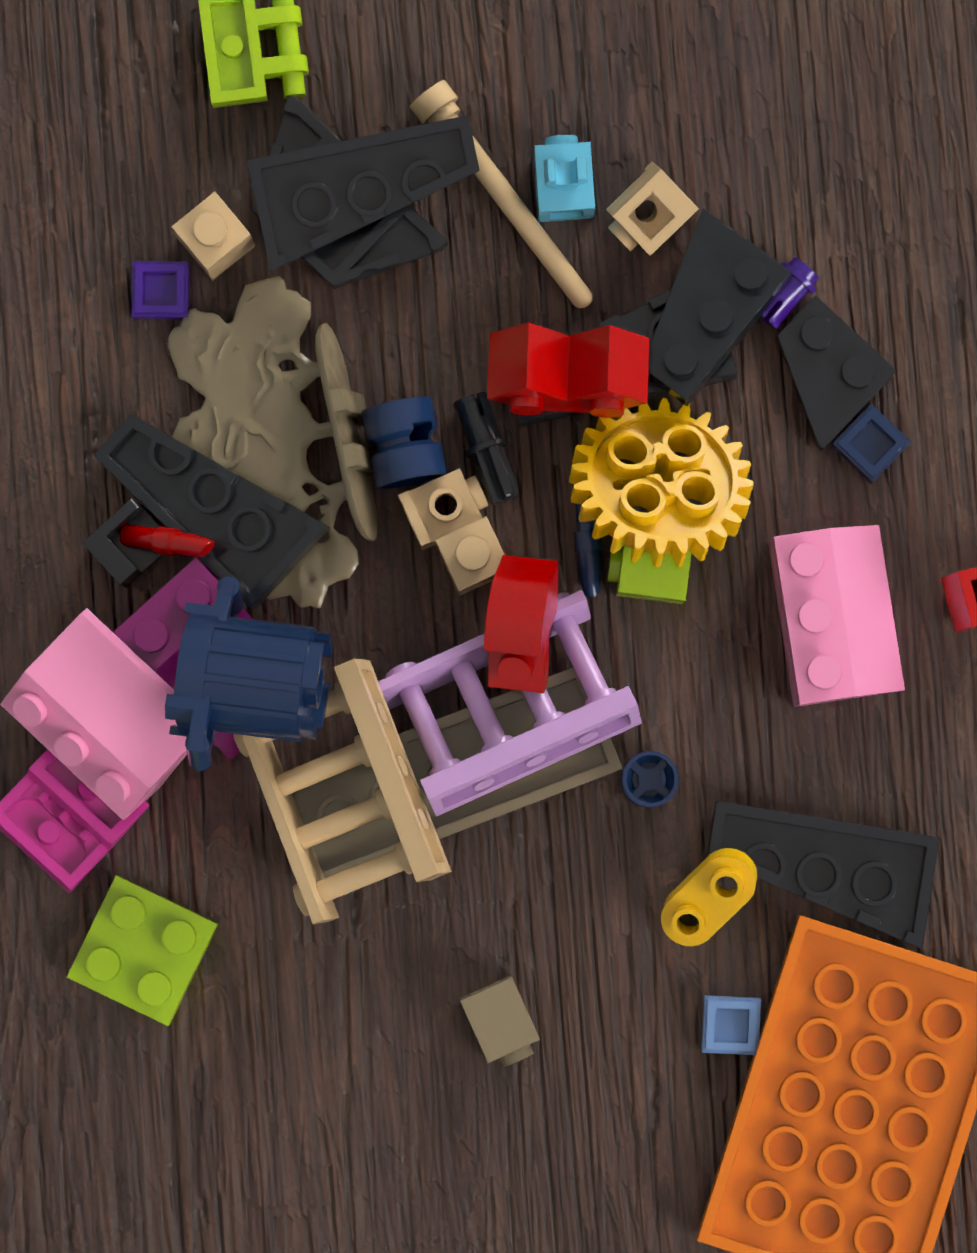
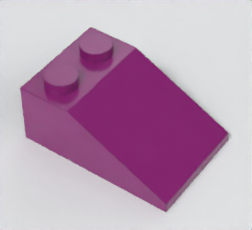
(159, 624)

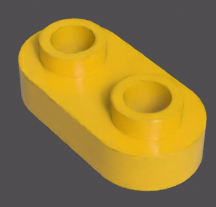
(706, 899)

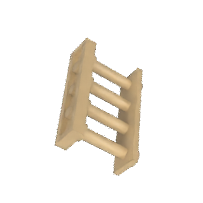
(395, 800)

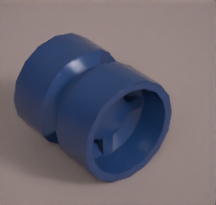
(403, 442)

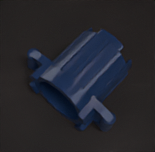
(245, 677)

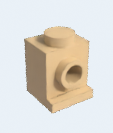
(670, 211)
(421, 511)

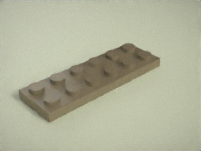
(463, 742)

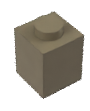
(501, 1022)

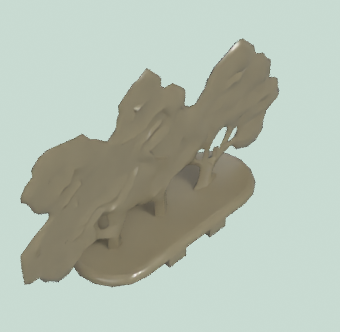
(263, 429)

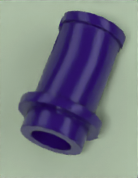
(801, 282)

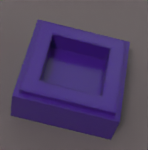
(160, 289)

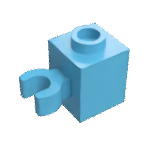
(564, 179)

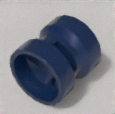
(655, 774)

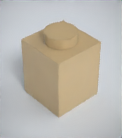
(213, 236)
(471, 555)

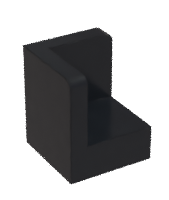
(122, 561)

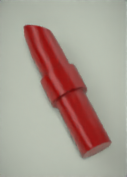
(165, 540)

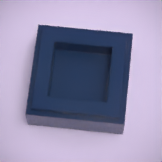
(871, 443)

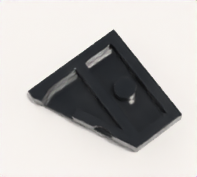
(830, 369)

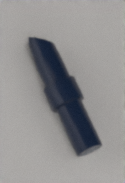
(588, 556)

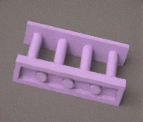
(502, 756)

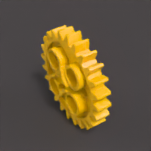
(661, 483)

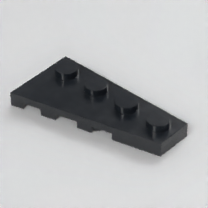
(844, 866)

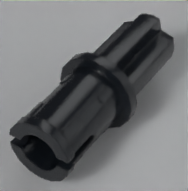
(487, 448)

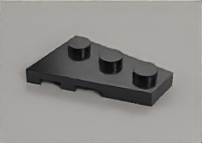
(711, 307)

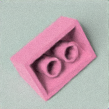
(835, 614)
(100, 714)

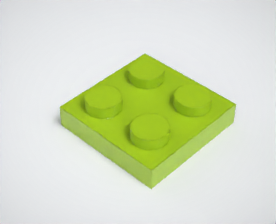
(142, 950)

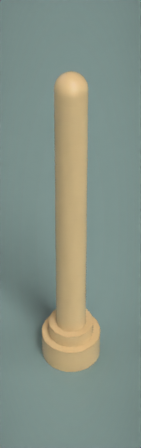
(438, 105)

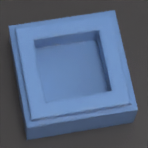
(730, 1024)

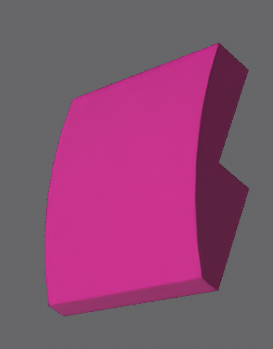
(61, 822)

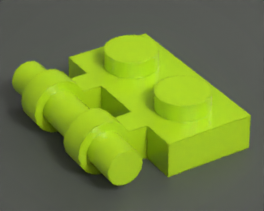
(235, 51)

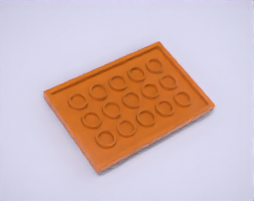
(850, 1103)

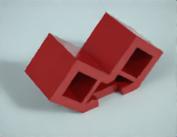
(557, 372)

